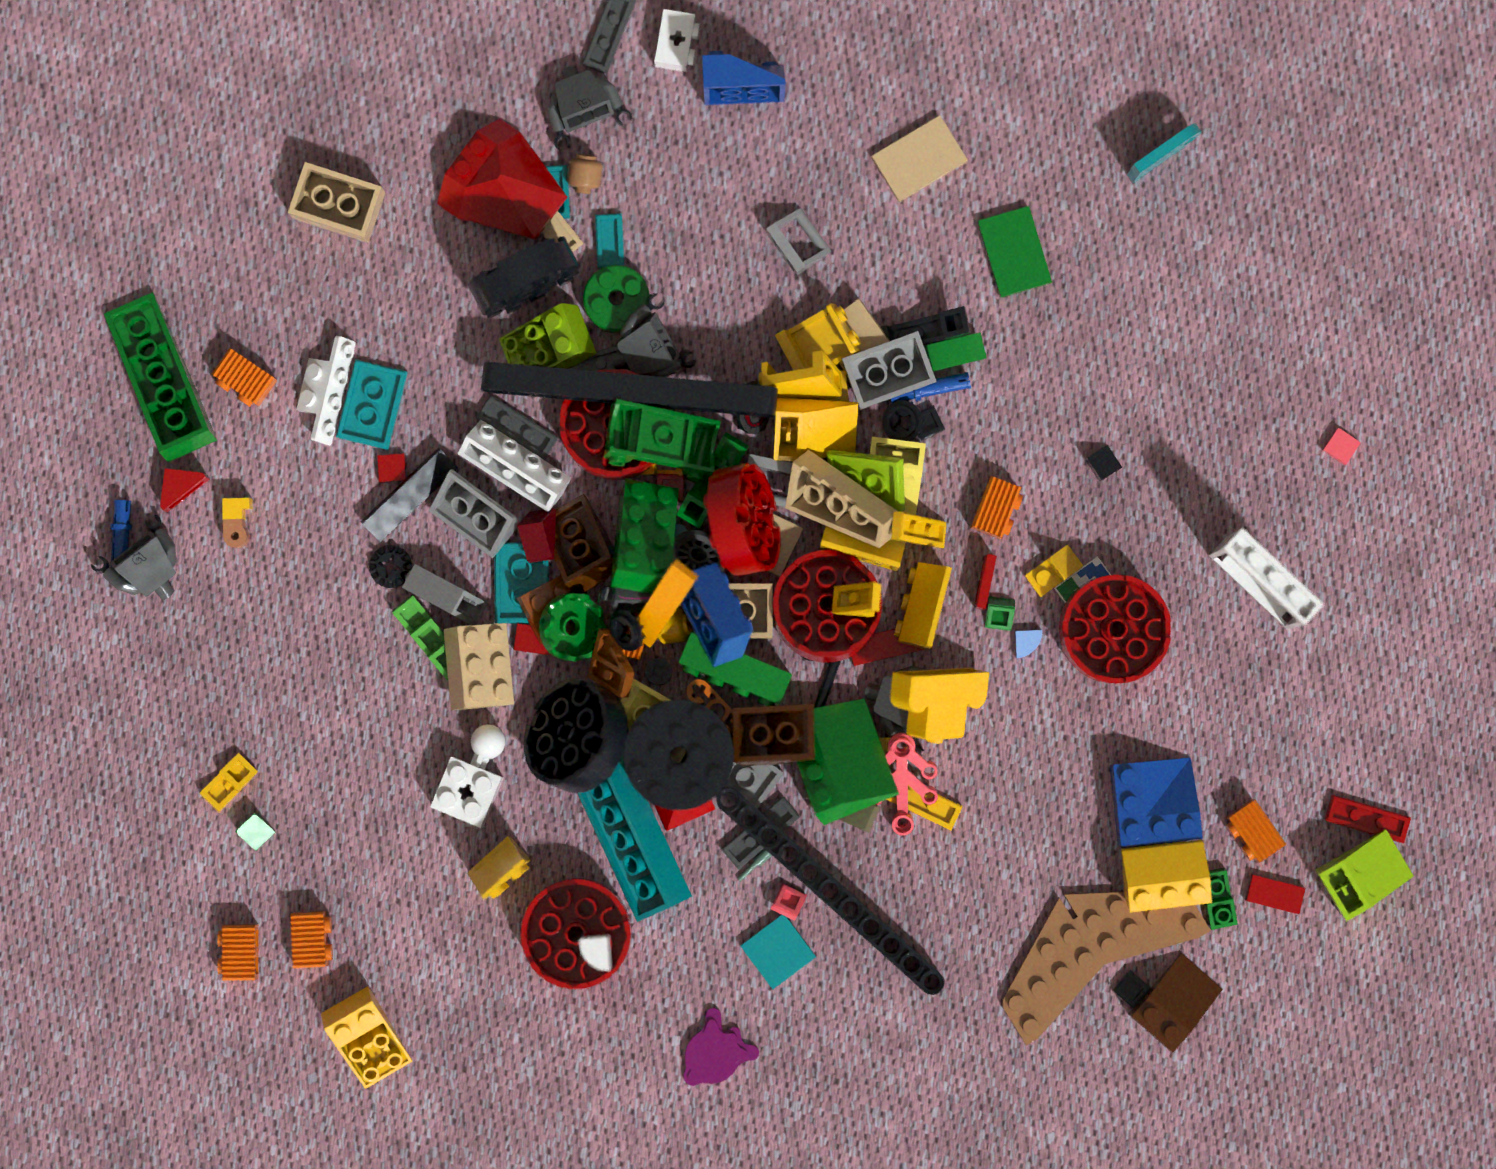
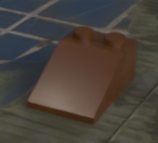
(581, 546)
(773, 734)
(1176, 1003)

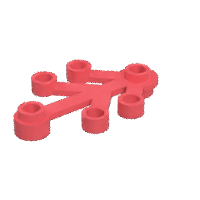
(904, 777)

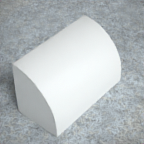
(597, 951)

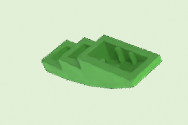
(423, 631)

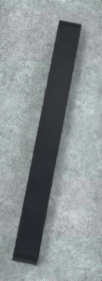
(640, 389)
(836, 902)

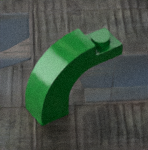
(728, 453)

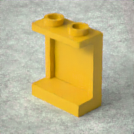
(820, 332)
(814, 383)

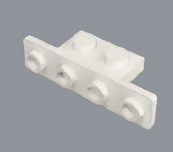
(324, 389)

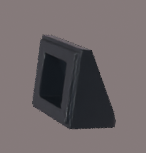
(1103, 463)

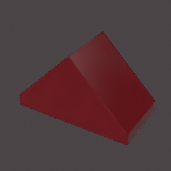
(538, 535)

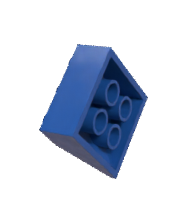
(739, 82)
(1155, 802)

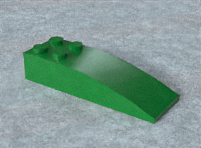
(160, 378)

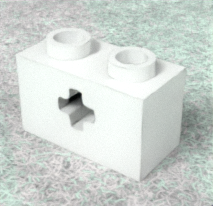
(674, 25)

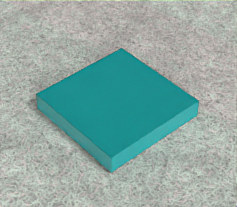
(778, 951)

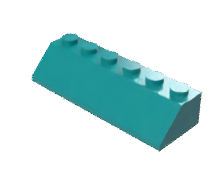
(634, 845)

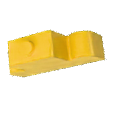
(938, 700)

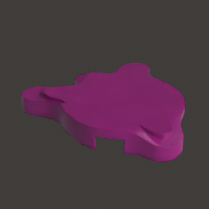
(715, 1053)

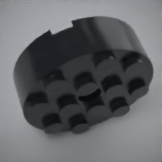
(524, 277)
(576, 736)
(650, 749)

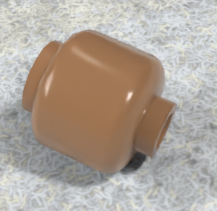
(584, 173)

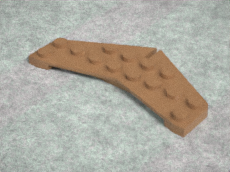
(1075, 949)

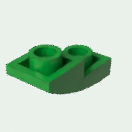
(956, 351)
(1221, 911)

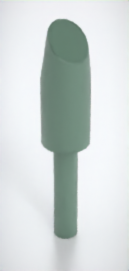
(759, 860)

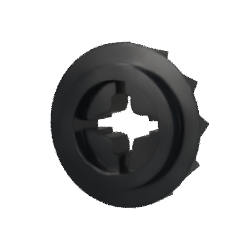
(891, 420)
(396, 577)
(618, 626)

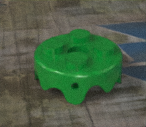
(602, 284)
(587, 620)

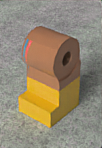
(234, 521)

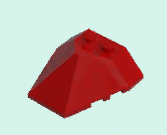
(501, 183)

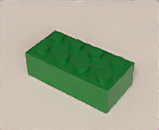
(644, 535)
(744, 674)

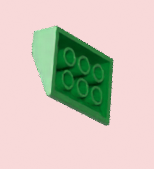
(848, 762)

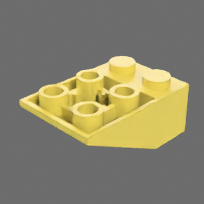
(913, 461)

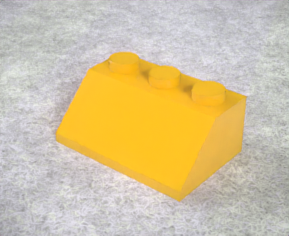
(886, 556)
(922, 605)
(1166, 876)

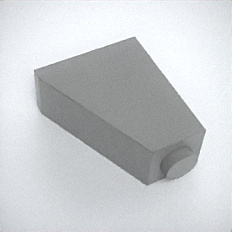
(444, 595)

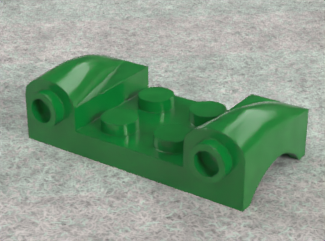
(661, 438)

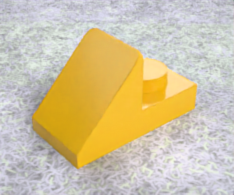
(1053, 571)
(857, 599)

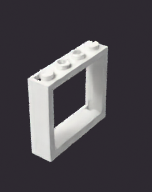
(1266, 579)

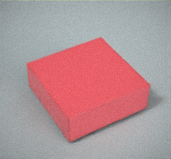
(1341, 446)
(788, 902)

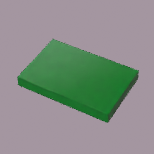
(1014, 252)

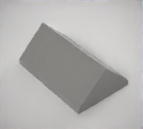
(888, 370)
(473, 514)

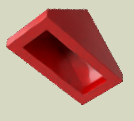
(178, 486)

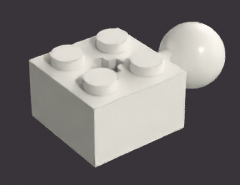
(487, 744)

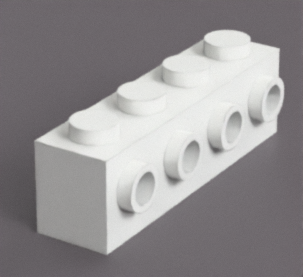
(514, 465)

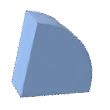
(1027, 642)

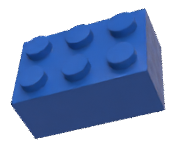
(717, 616)

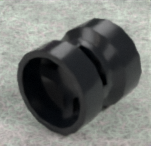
(662, 671)

